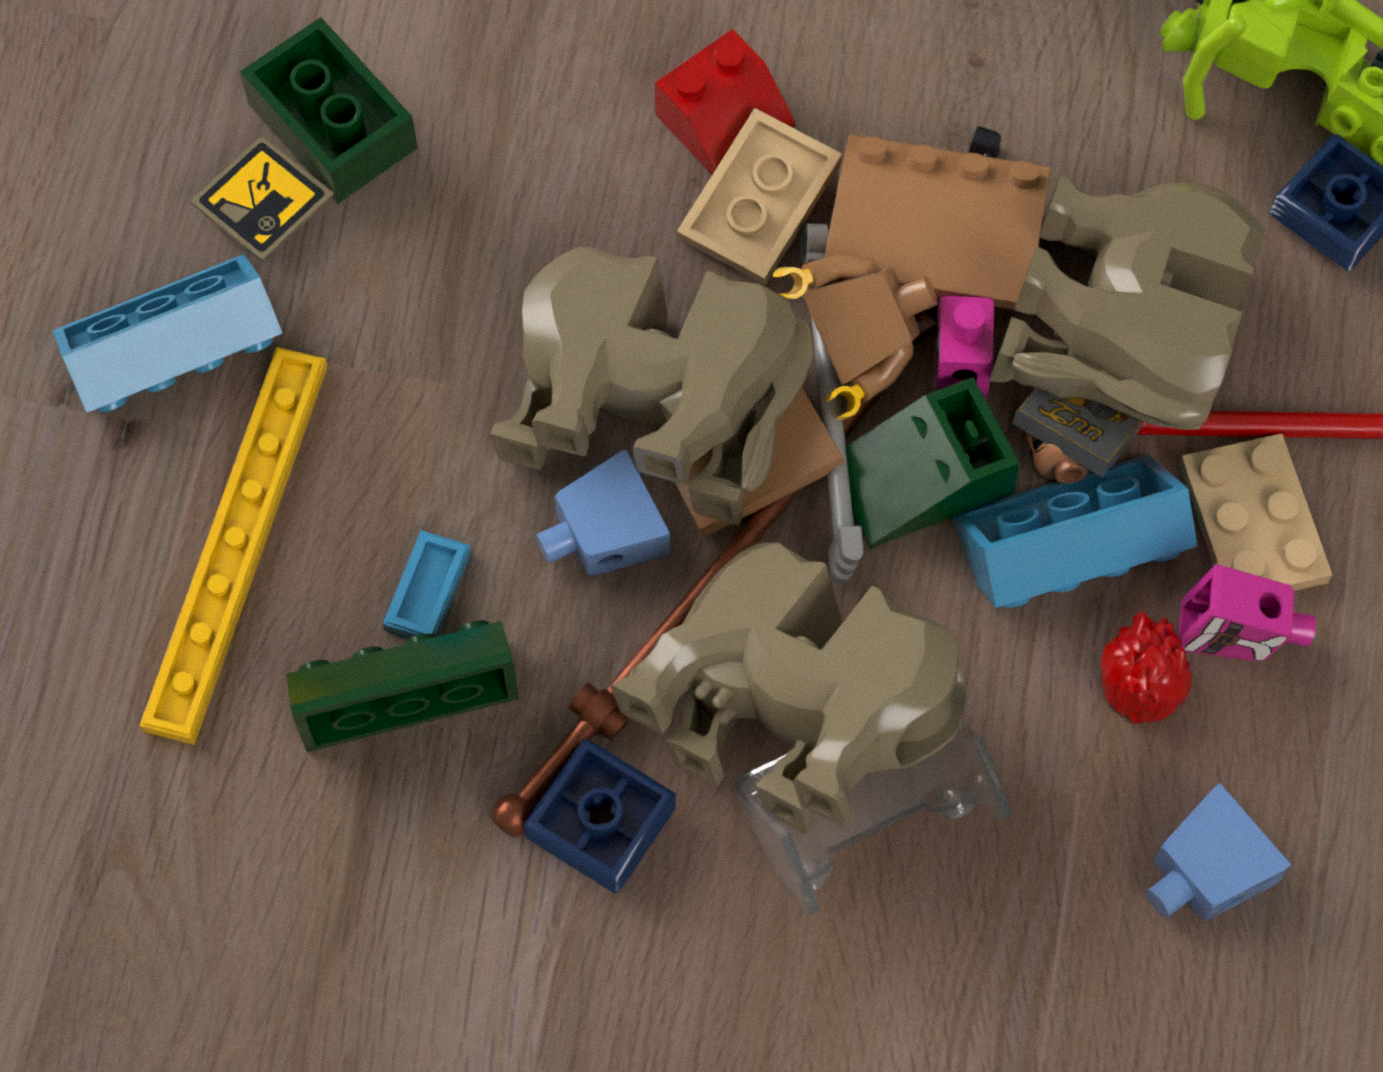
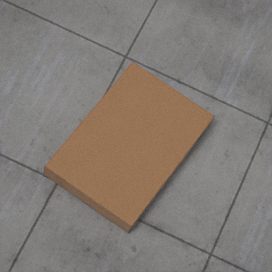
(800, 457)

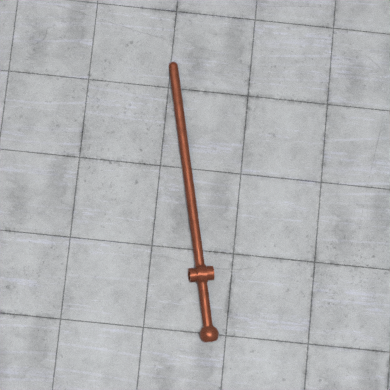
(599, 709)

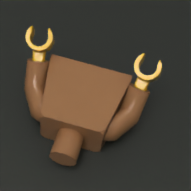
(861, 320)

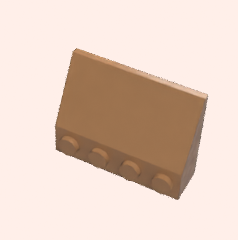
(940, 216)

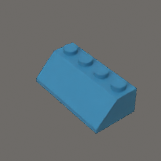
(167, 334)
(1076, 531)

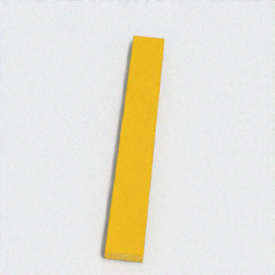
(234, 547)

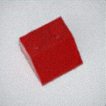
(714, 96)

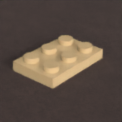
(759, 196)
(1255, 512)

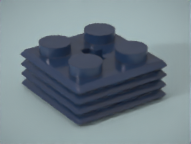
(1313, 198)
(592, 782)

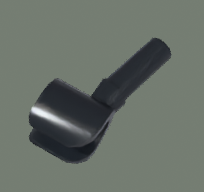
(986, 142)

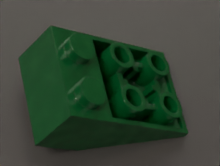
(929, 464)

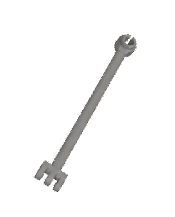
(847, 544)

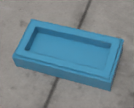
(427, 586)

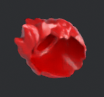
(1145, 671)

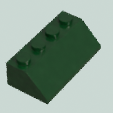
(402, 685)

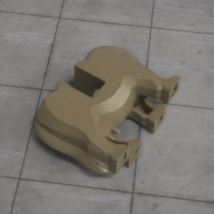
(1157, 307)
(601, 346)
(775, 651)

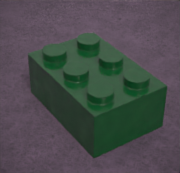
(329, 109)

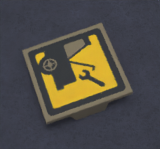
(261, 198)

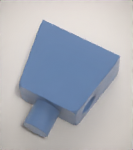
(606, 520)
(1215, 860)

